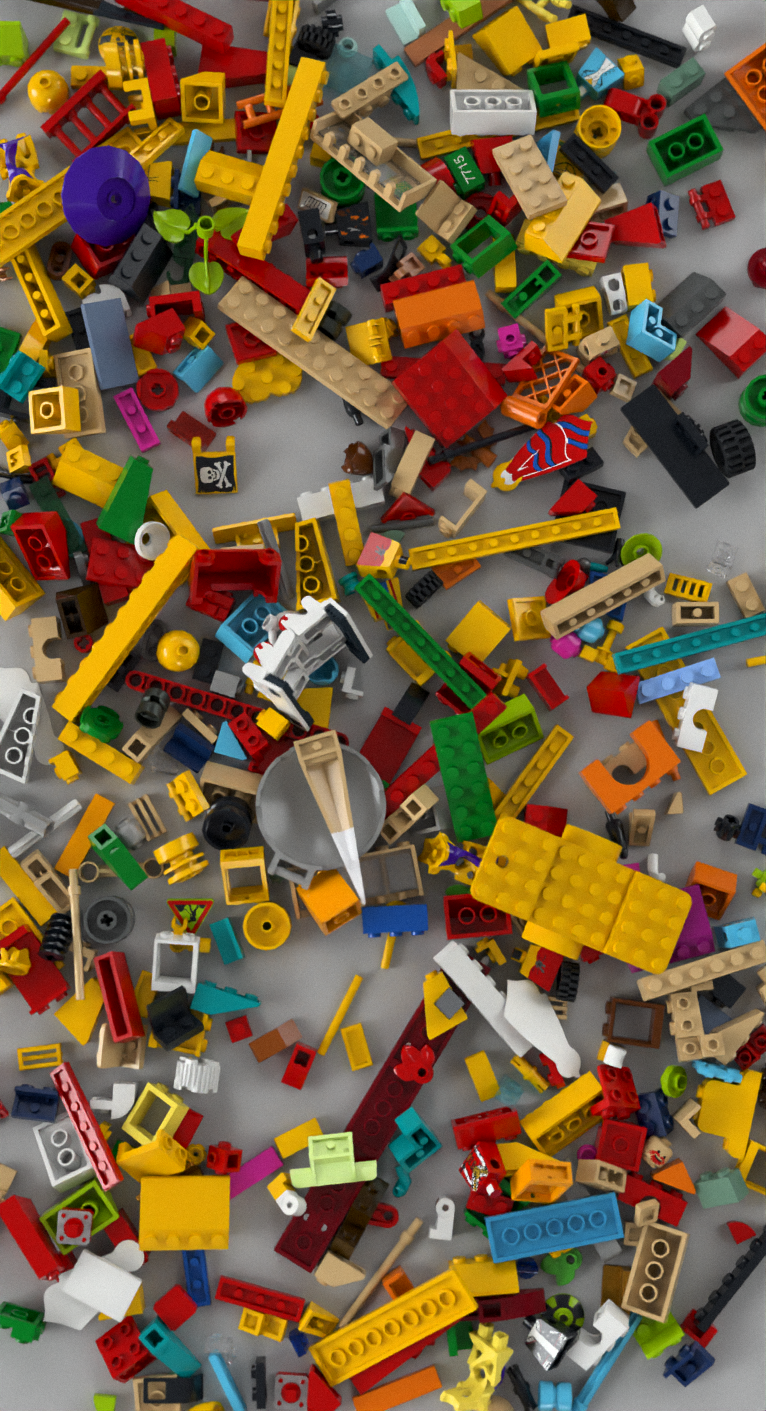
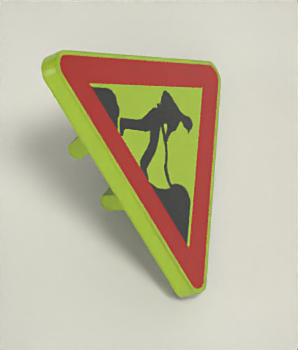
(192, 908)

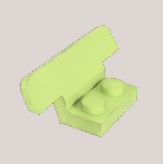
(332, 1163)

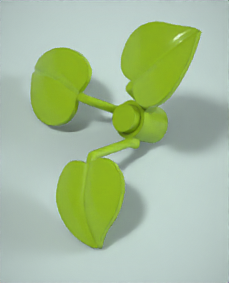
(174, 223)

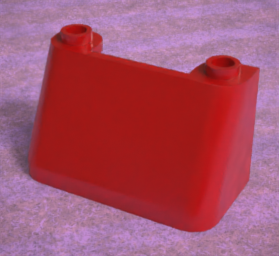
(234, 570)

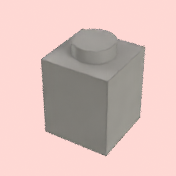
(226, 685)

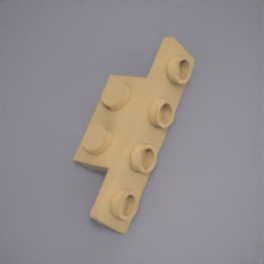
(370, 93)

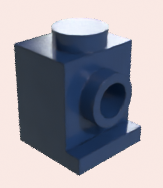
(367, 261)

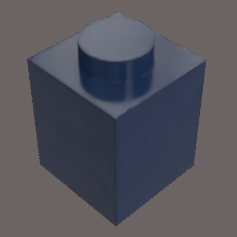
(14, 493)

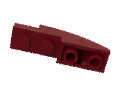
(508, 1306)

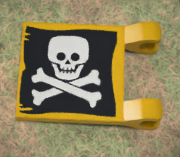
(215, 470)

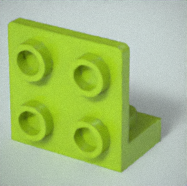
(655, 1336)

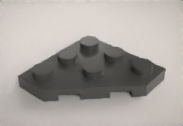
(724, 109)

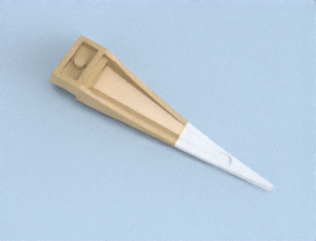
(325, 773)

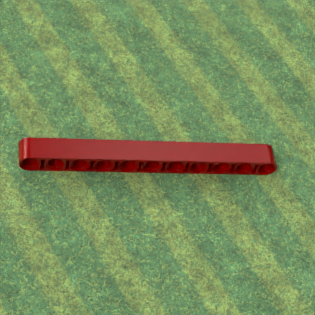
(208, 700)

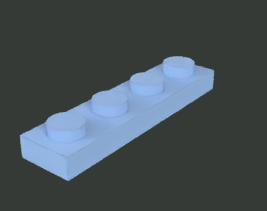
(677, 680)

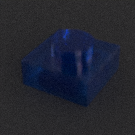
(299, 1342)

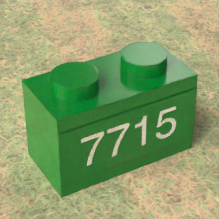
(464, 173)

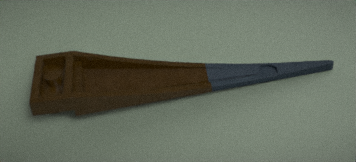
(103, 9)

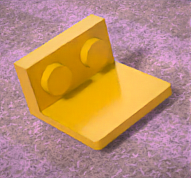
(450, 57)

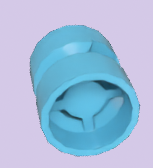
(554, 1396)

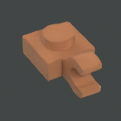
(407, 267)

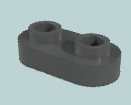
(82, 564)
(150, 639)

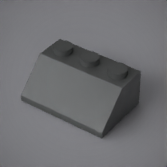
(690, 303)

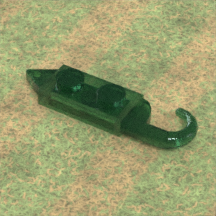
(185, 250)

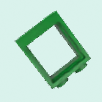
(546, 104)
(489, 256)

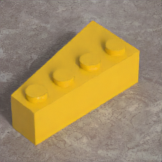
(313, 565)

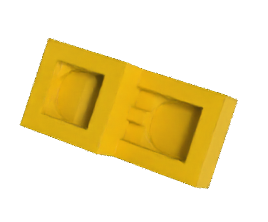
(263, 1324)

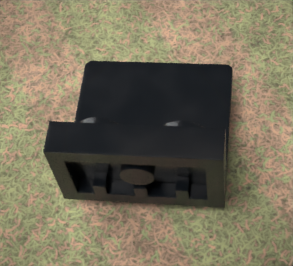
(172, 1019)

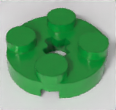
(104, 731)

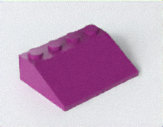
(696, 933)

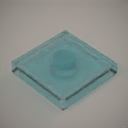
(347, 69)

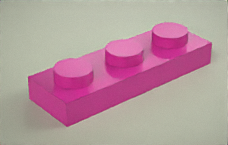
(137, 420)

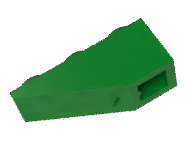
(116, 856)

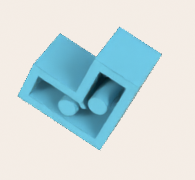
(648, 334)

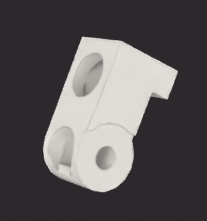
(614, 293)
(445, 1218)

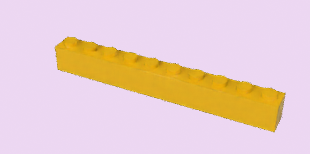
(283, 158)
(126, 629)

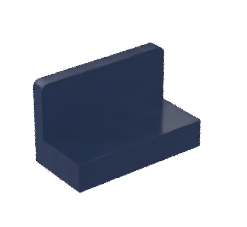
(189, 748)

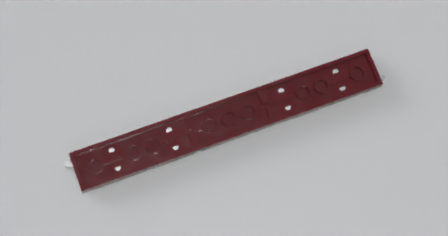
(371, 1130)

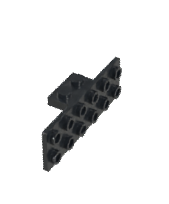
(675, 445)

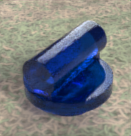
(526, 1267)

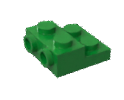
(25, 1322)

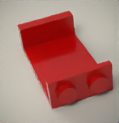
(389, 744)
(44, 980)

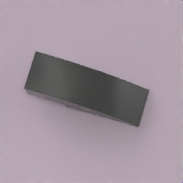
(387, 456)

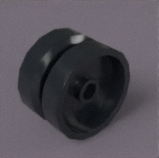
(227, 823)

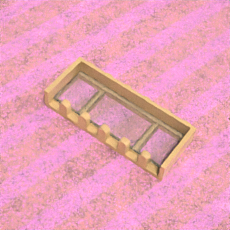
(396, 181)
(384, 873)

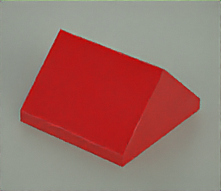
(613, 694)

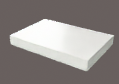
(102, 1285)

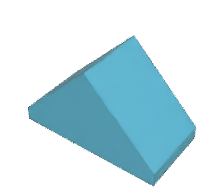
(228, 744)

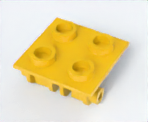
(369, 341)

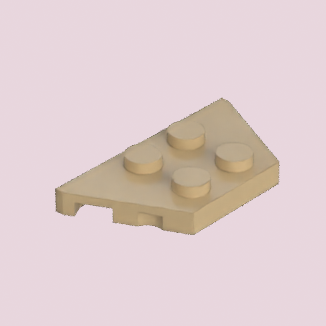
(477, 77)

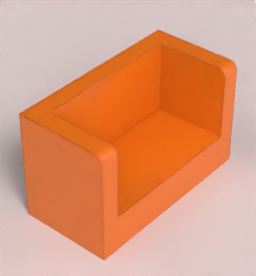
(397, 1282)

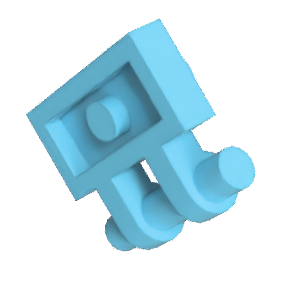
(720, 1071)

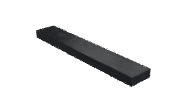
(631, 38)

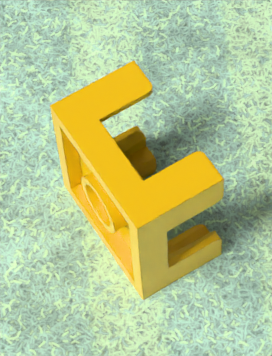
(143, 102)

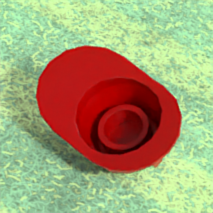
(569, 581)

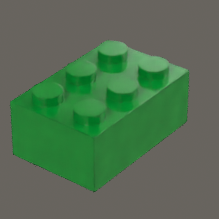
(684, 150)

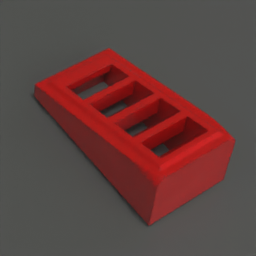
(44, 461)

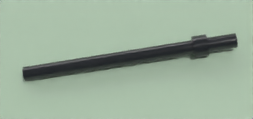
(448, 454)

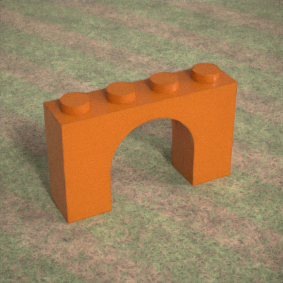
(659, 761)

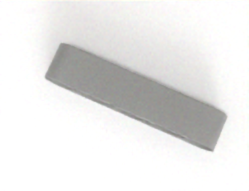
(606, 1249)

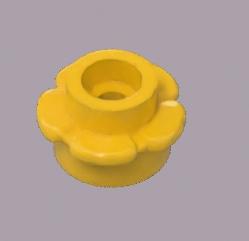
(200, 1149)

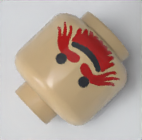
(656, 1151)

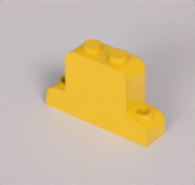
(728, 1110)

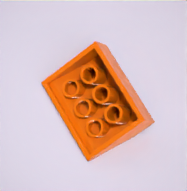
(749, 81)

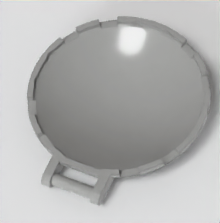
(295, 824)

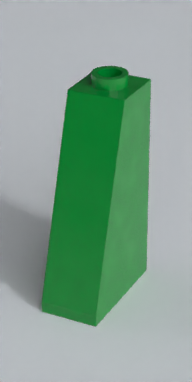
(128, 500)

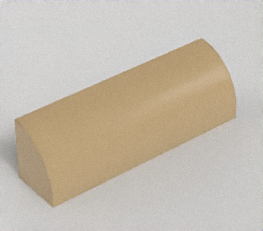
(612, 203)

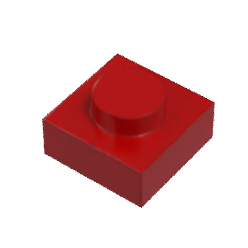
(239, 1028)

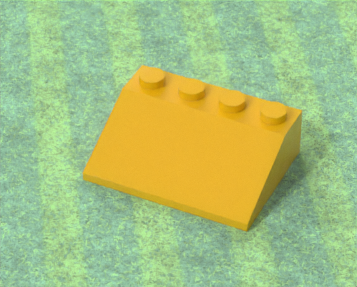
(184, 1212)

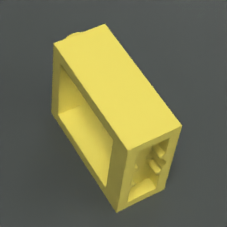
(140, 1109)

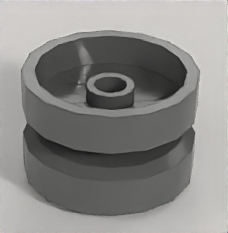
(96, 919)

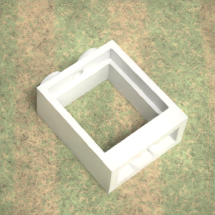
(170, 983)

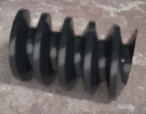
(56, 938)

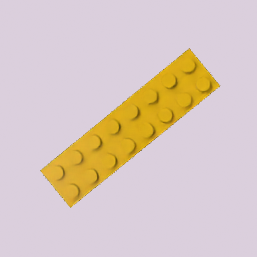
(718, 762)
(393, 1326)

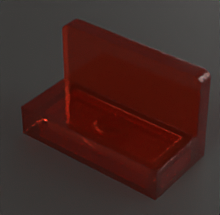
(187, 427)

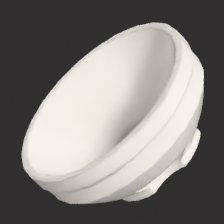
(157, 541)

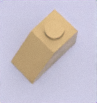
(337, 1270)

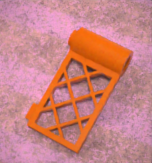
(531, 411)

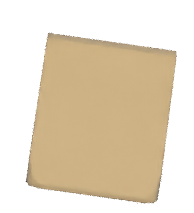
(675, 805)

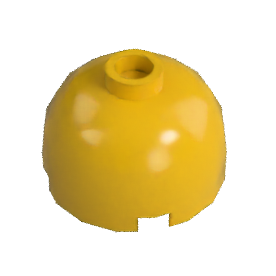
(48, 91)
(177, 650)

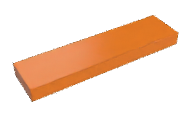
(399, 1390)

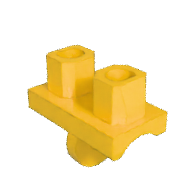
(508, 673)

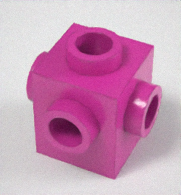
(510, 341)

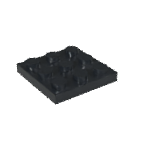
(605, 499)

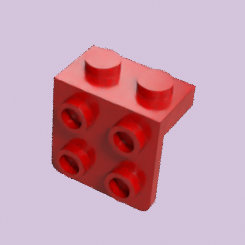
(618, 1092)

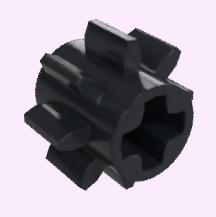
(332, 22)
(727, 827)

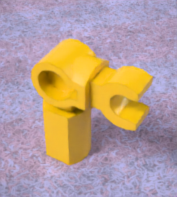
(205, 943)

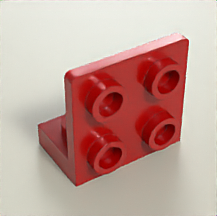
(124, 1351)

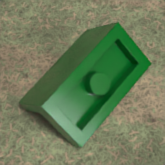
(459, 1338)

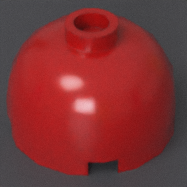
(224, 406)

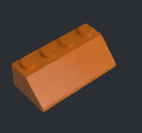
(438, 313)

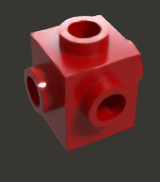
(599, 375)
(224, 1158)

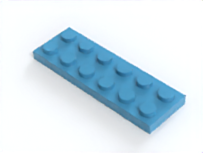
(554, 1227)

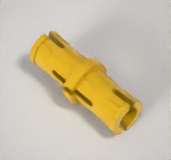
(530, 1073)

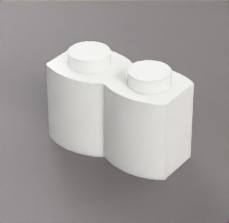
(699, 29)

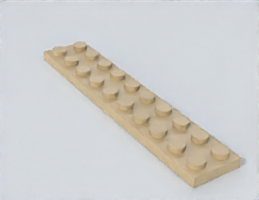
(319, 357)

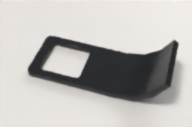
(391, 267)
(177, 1390)

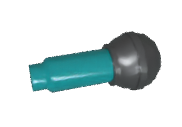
(586, 565)

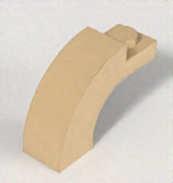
(411, 464)

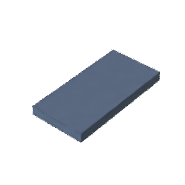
(109, 343)

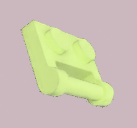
(68, 40)

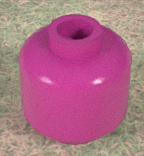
(567, 645)

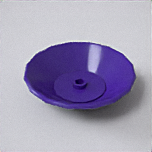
(89, 191)

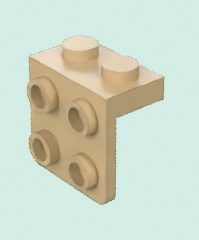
(120, 1054)

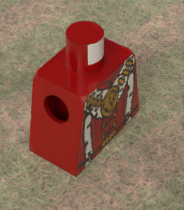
(484, 1169)

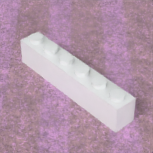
(481, 993)

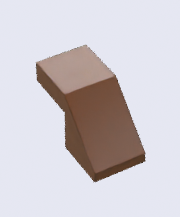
(275, 1040)

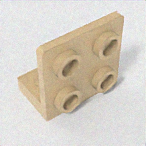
(445, 212)

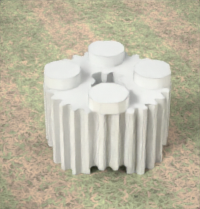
(197, 1075)

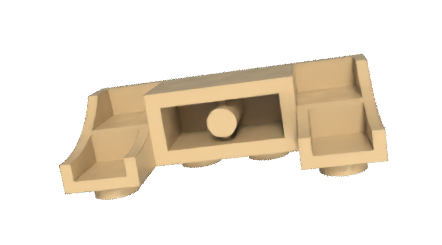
(688, 1026)

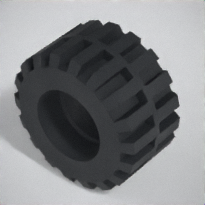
(732, 448)

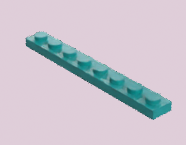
(690, 644)

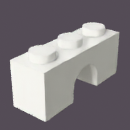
(696, 698)
(588, 1347)

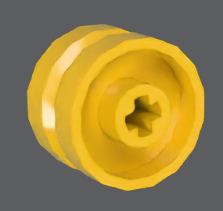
(276, 916)

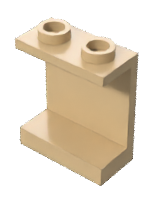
(474, 493)

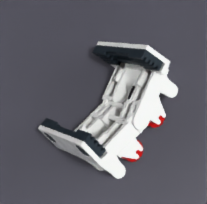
(300, 659)

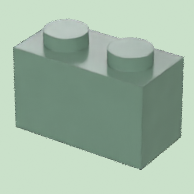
(681, 81)
(721, 1187)

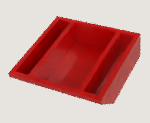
(449, 389)

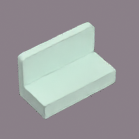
(406, 21)

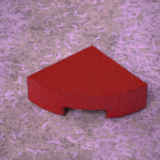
(740, 1231)

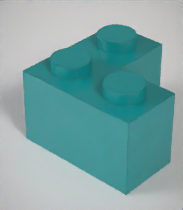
(415, 1143)

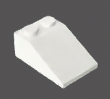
(63, 1153)

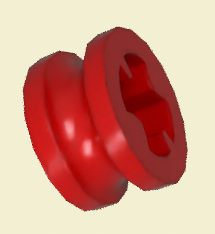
(77, 640)

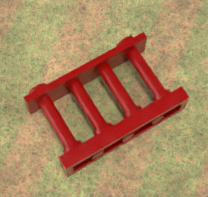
(83, 99)

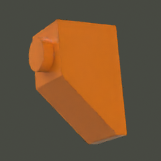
(575, 396)

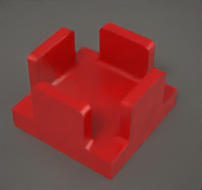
(620, 1143)

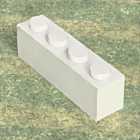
(320, 503)

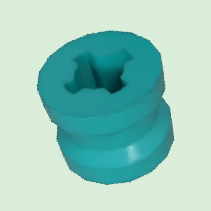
(349, 582)

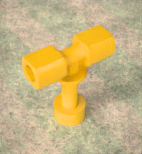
(602, 654)

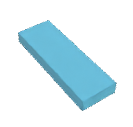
(197, 148)
(227, 1382)

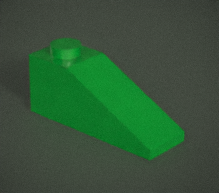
(532, 289)

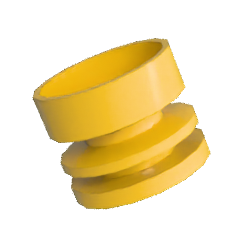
(123, 63)
(602, 122)
(181, 858)

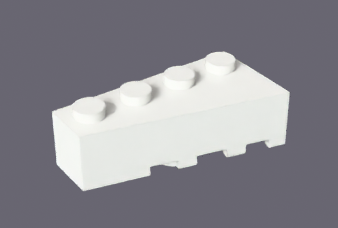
(19, 736)

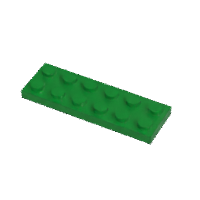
(464, 776)

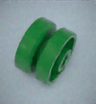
(341, 184)
(753, 402)

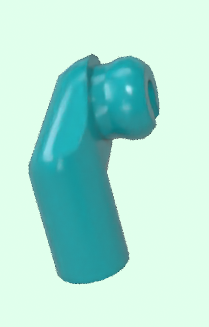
(403, 1182)

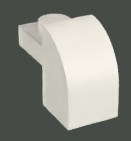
(109, 292)
(123, 1099)

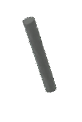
(402, 525)

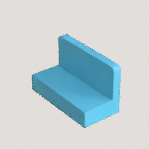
(198, 368)

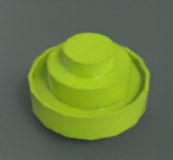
(674, 1081)

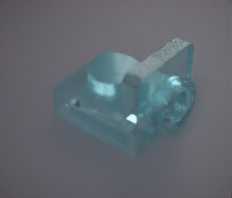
(509, 1091)

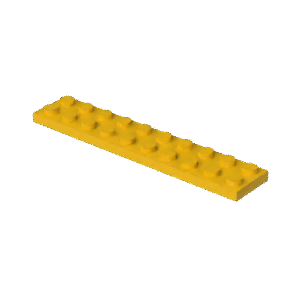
(43, 209)

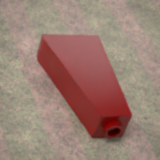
(239, 64)
(31, 1237)

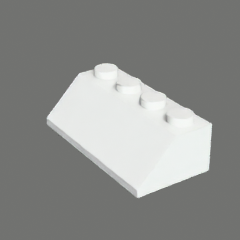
(492, 112)

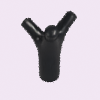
(617, 553)

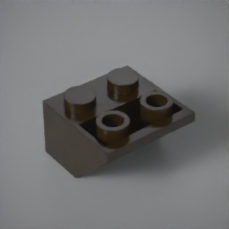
(81, 610)

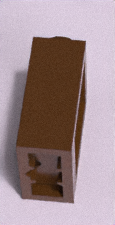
(655, 1023)

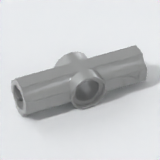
(25, 816)

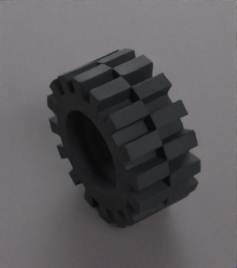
(316, 41)
(424, 589)
(568, 981)

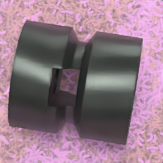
(333, 320)
(152, 708)

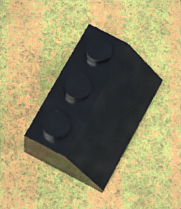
(141, 264)

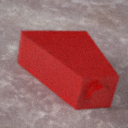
(638, 228)

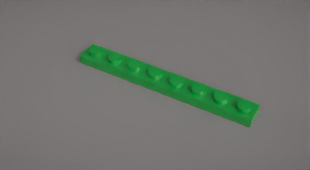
(420, 641)

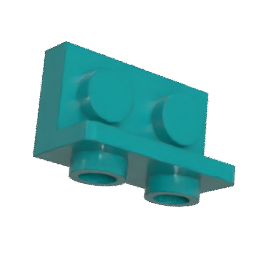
(20, 376)

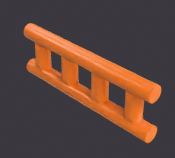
(270, 116)

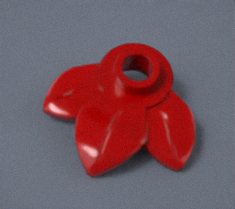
(413, 1062)

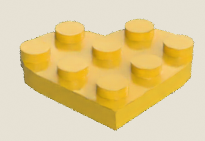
(267, 377)

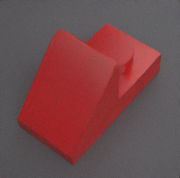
(520, 367)

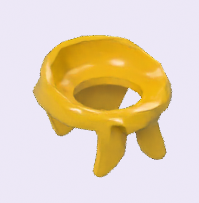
(15, 961)

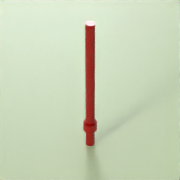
(35, 56)

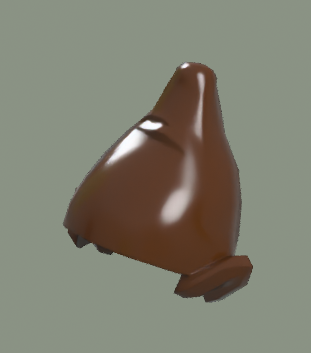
(358, 460)

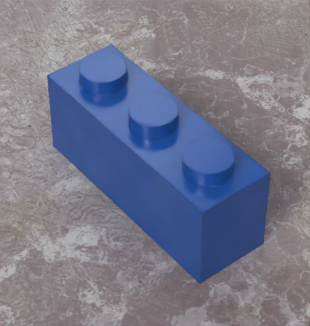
(395, 920)

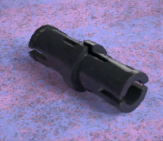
(521, 1387)

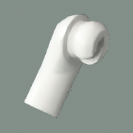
(654, 598)
(653, 868)

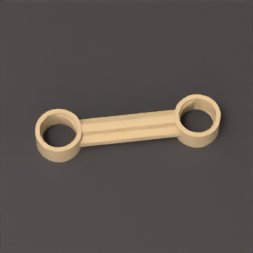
(105, 871)

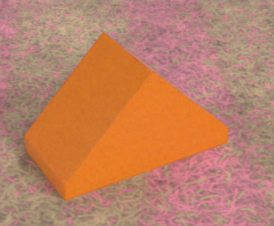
(675, 1175)

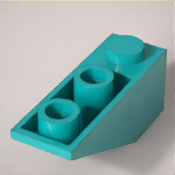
(216, 1000)
(169, 1348)

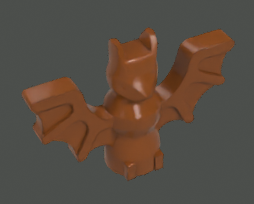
(482, 455)

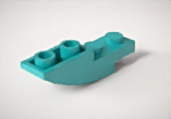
(405, 93)

